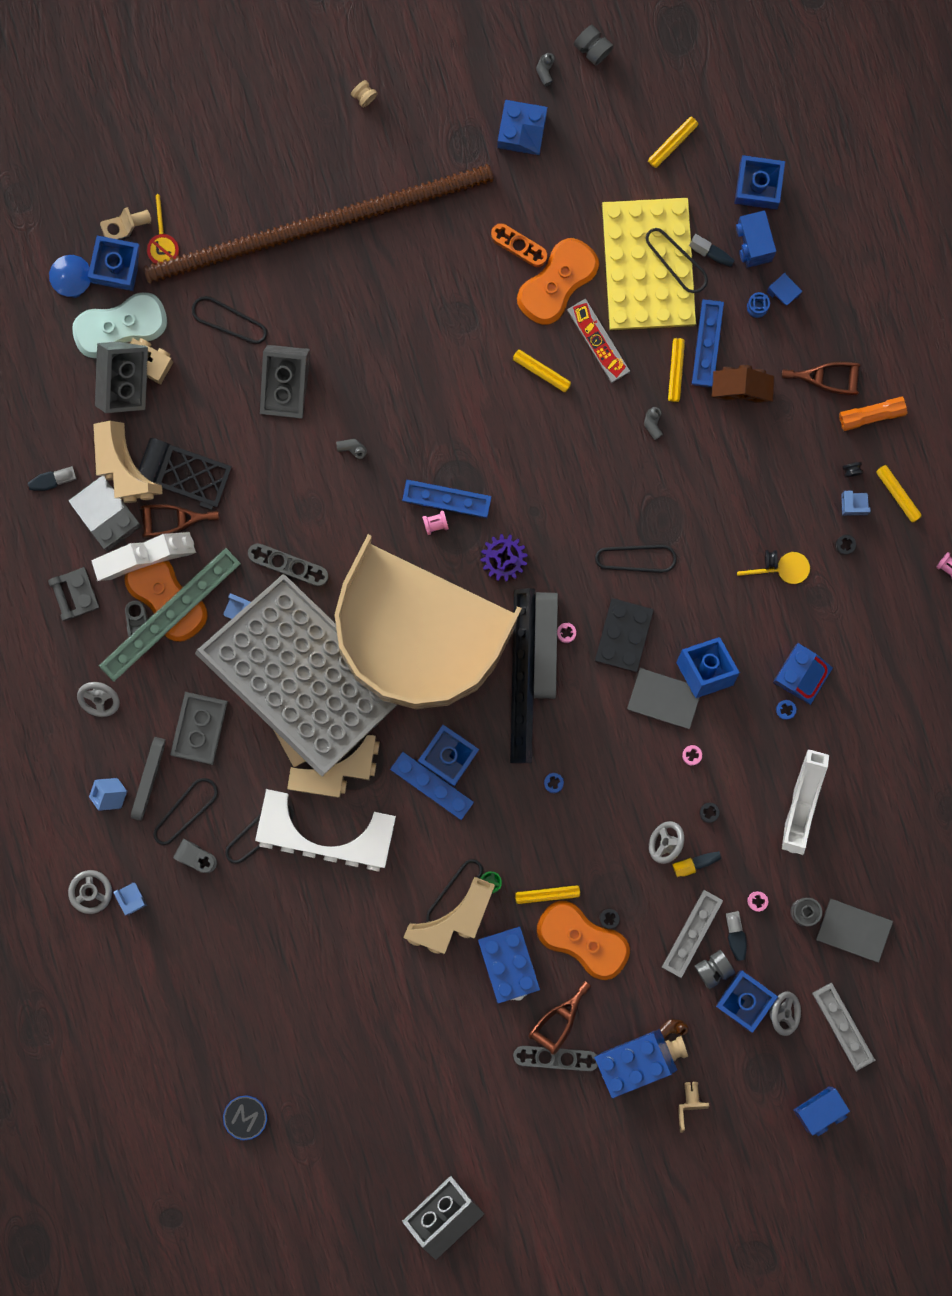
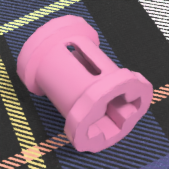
(435, 523)
(943, 564)

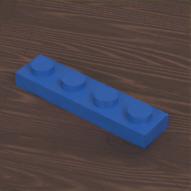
(707, 343)
(446, 498)
(432, 785)

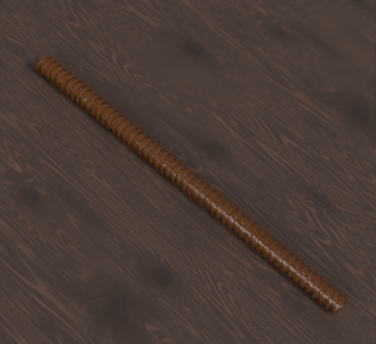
(318, 223)

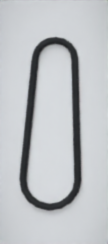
(668, 267)
(225, 330)
(636, 569)
(175, 806)
(242, 833)
(451, 882)

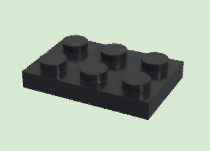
(624, 635)

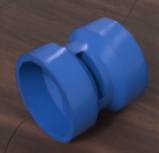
(755, 308)

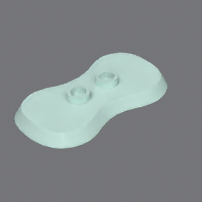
(135, 318)

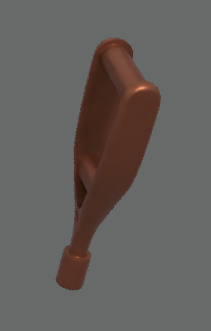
(818, 380)
(181, 515)
(561, 1010)

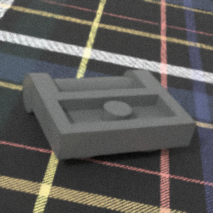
(80, 590)

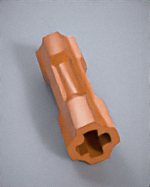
(887, 410)

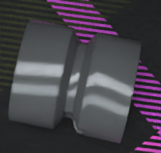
(592, 44)
(806, 912)
(715, 969)

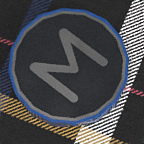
(245, 1117)

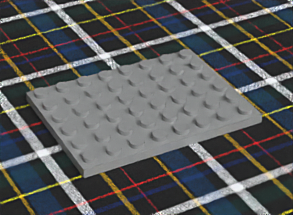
(290, 671)

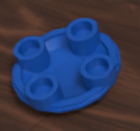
(69, 276)

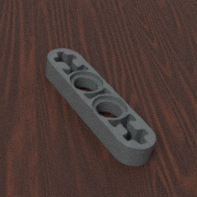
(289, 562)
(148, 778)
(556, 1058)

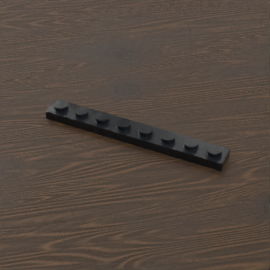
(523, 677)

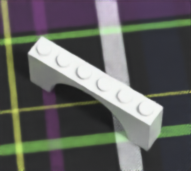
(278, 830)

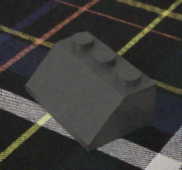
(121, 377)
(443, 1218)

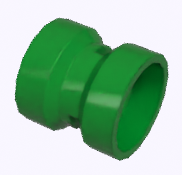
(494, 878)

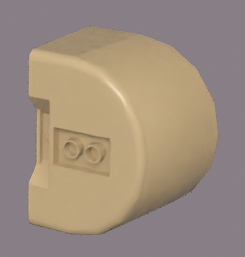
(415, 633)

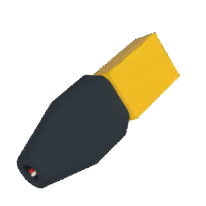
(690, 865)

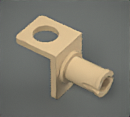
(126, 223)
(692, 1102)

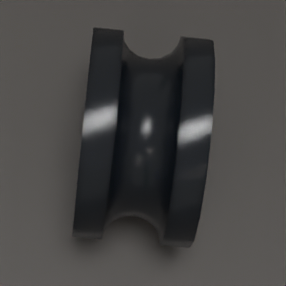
(853, 469)
(839, 542)
(771, 559)
(705, 807)
(616, 919)

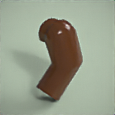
(674, 1027)

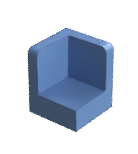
(854, 503)
(235, 605)
(108, 794)
(130, 899)

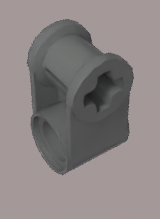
(134, 623)
(192, 855)

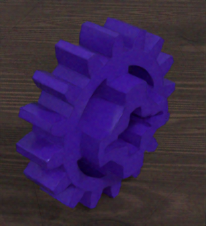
(493, 555)

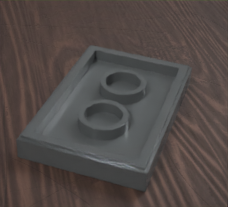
(663, 699)
(199, 728)
(854, 930)

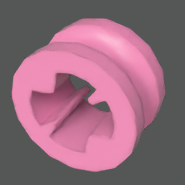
(565, 626)
(688, 749)
(761, 896)

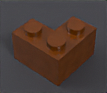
(743, 384)

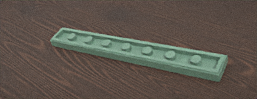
(169, 614)

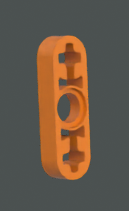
(517, 236)

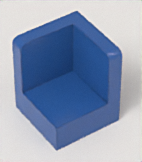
(784, 290)

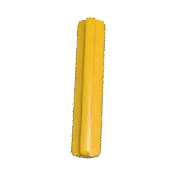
(673, 142)
(541, 370)
(676, 370)
(898, 493)
(547, 894)

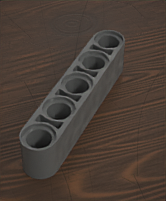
(545, 645)

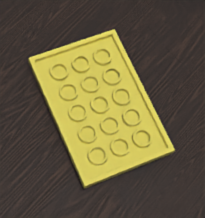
(638, 283)

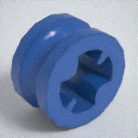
(787, 703)
(547, 781)

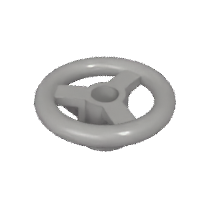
(98, 695)
(668, 843)
(75, 901)
(782, 1012)

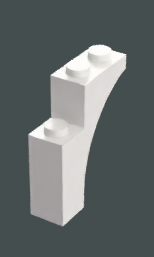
(143, 554)
(804, 801)

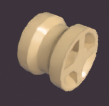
(364, 93)
(677, 1048)

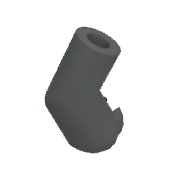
(543, 68)
(651, 421)
(353, 446)

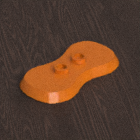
(568, 268)
(156, 586)
(597, 949)

